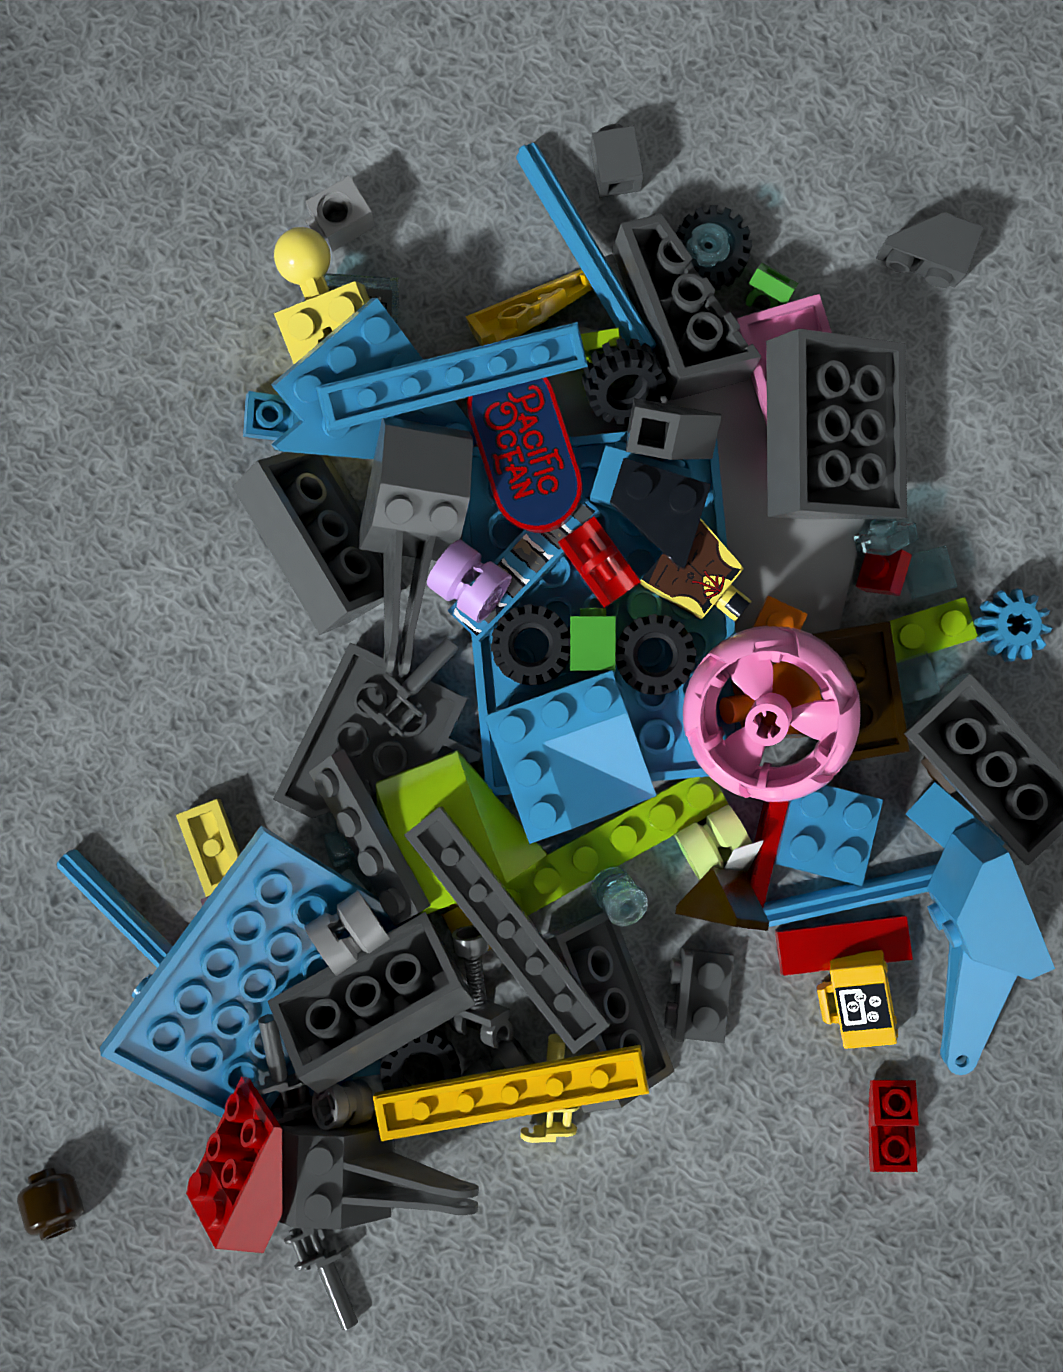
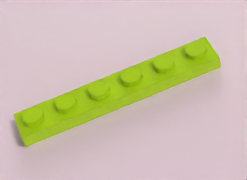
(615, 842)

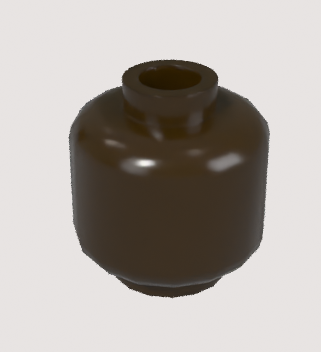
(50, 1204)

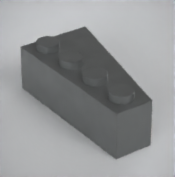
(691, 330)

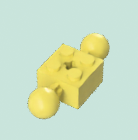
(303, 260)

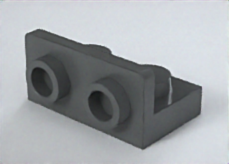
(700, 995)

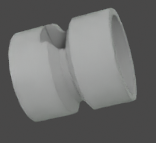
(361, 923)

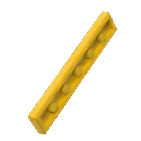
(511, 1093)

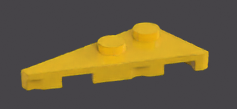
(528, 309)

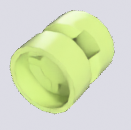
(714, 842)

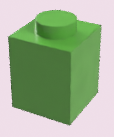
(592, 641)

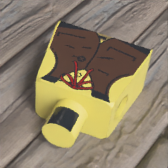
(703, 581)

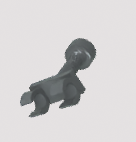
(492, 1016)

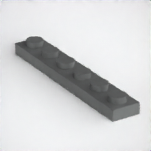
(507, 929)

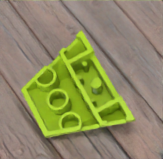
(474, 808)

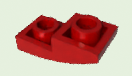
(892, 1125)

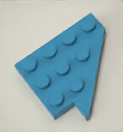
(359, 346)

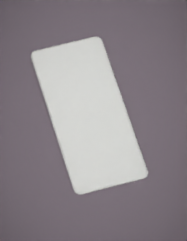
(743, 857)

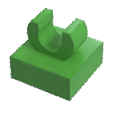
(771, 284)

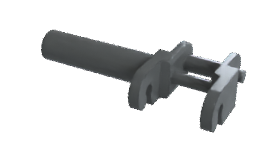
(412, 686)
(279, 1076)
(327, 1271)

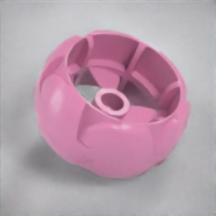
(747, 661)

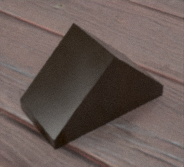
(725, 899)

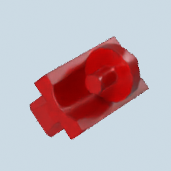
(599, 562)

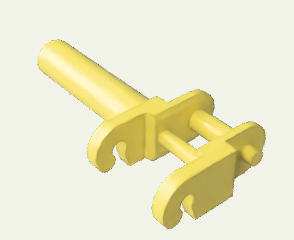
(550, 1130)

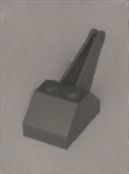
(415, 511)
(350, 1176)

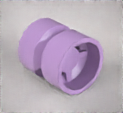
(455, 573)

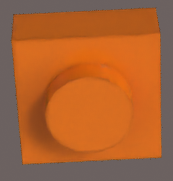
(779, 614)

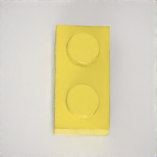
(209, 842)

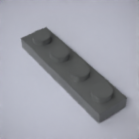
(369, 838)

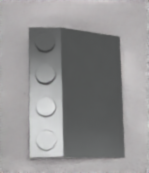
(836, 427)

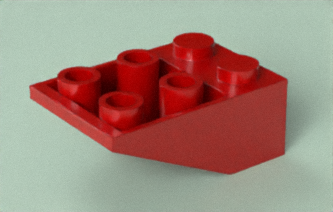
(240, 1175)

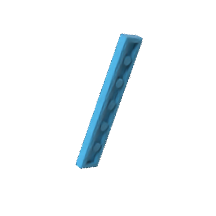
(451, 377)

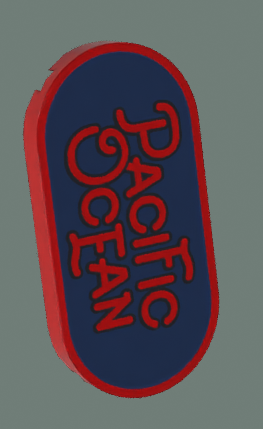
(527, 455)

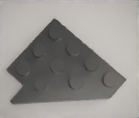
(370, 747)

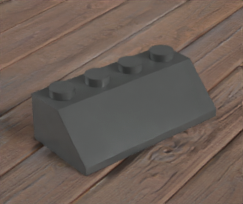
(313, 536)
(992, 765)
(603, 967)
(372, 1007)

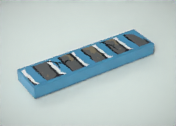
(527, 562)

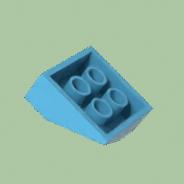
(570, 756)

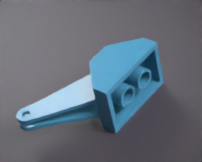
(989, 939)

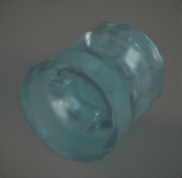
(619, 896)

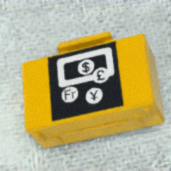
(861, 1000)

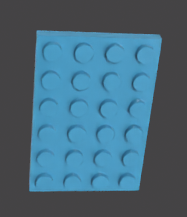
(201, 1007)

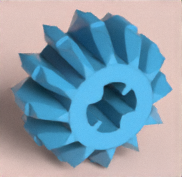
(996, 625)

